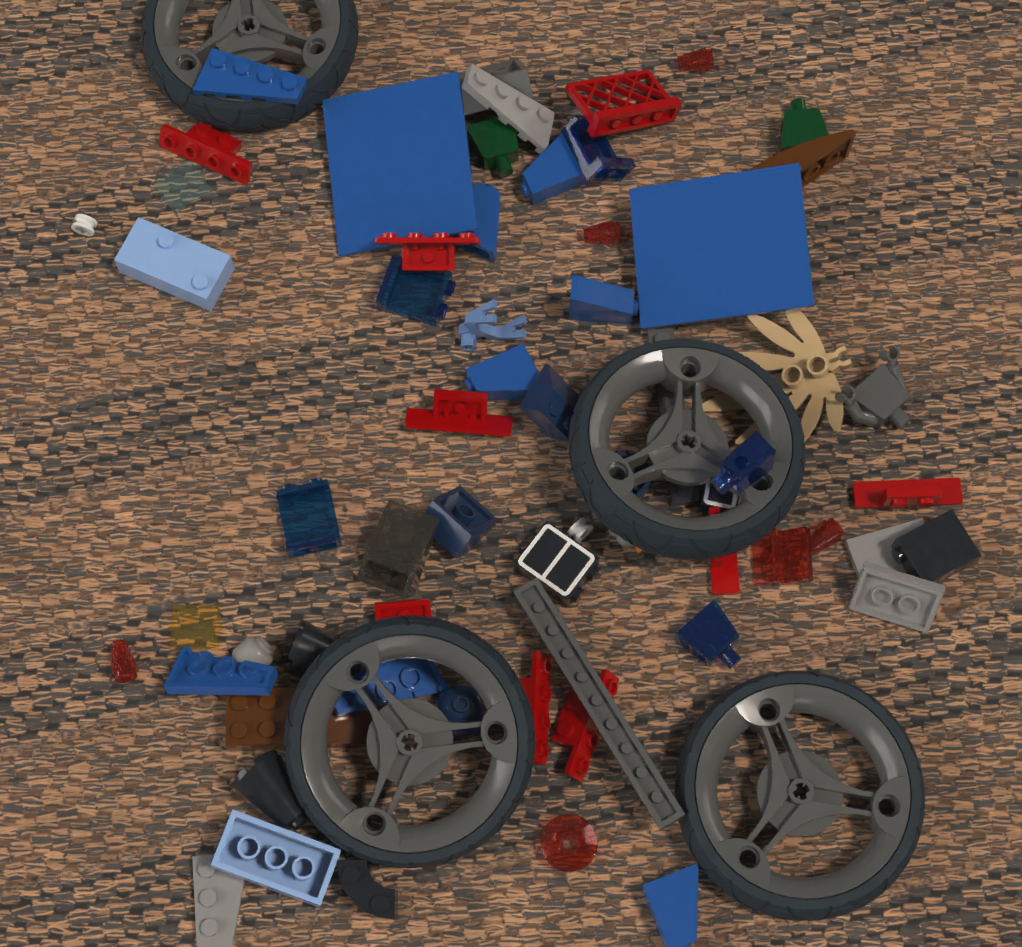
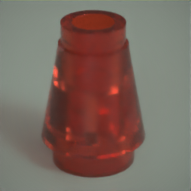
(697, 60)
(603, 233)
(826, 535)
(123, 664)

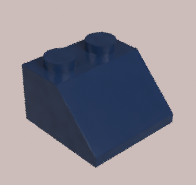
(550, 403)
(461, 521)

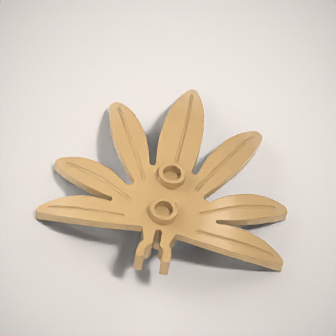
(804, 375)

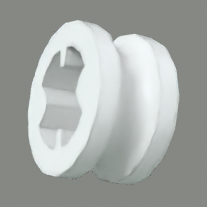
(84, 225)
(580, 530)

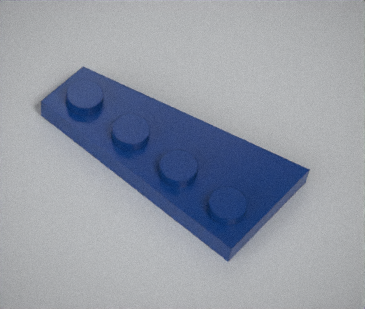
(237, 76)
(212, 675)
(402, 677)

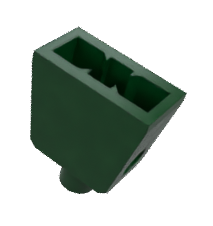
(800, 125)
(494, 145)

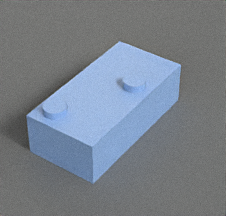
(174, 264)
(275, 858)

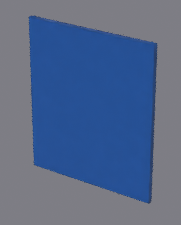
(399, 162)
(721, 247)

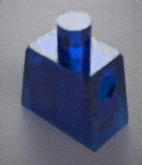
(745, 464)
(710, 637)

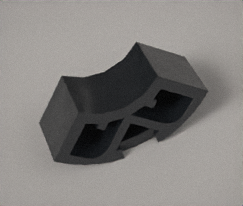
(366, 890)

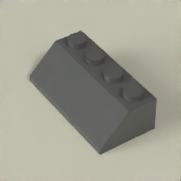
(510, 72)

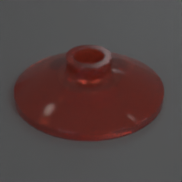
(573, 828)

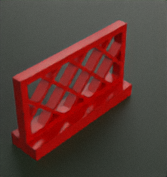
(628, 115)

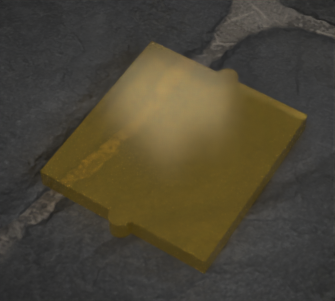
(195, 627)

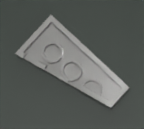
(511, 106)
(216, 903)

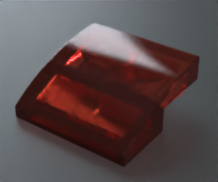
(783, 558)

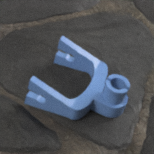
(477, 326)

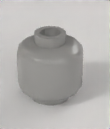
(254, 650)

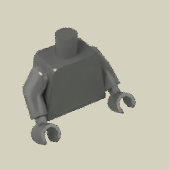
(879, 395)

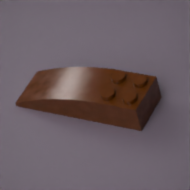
(814, 155)
(260, 721)

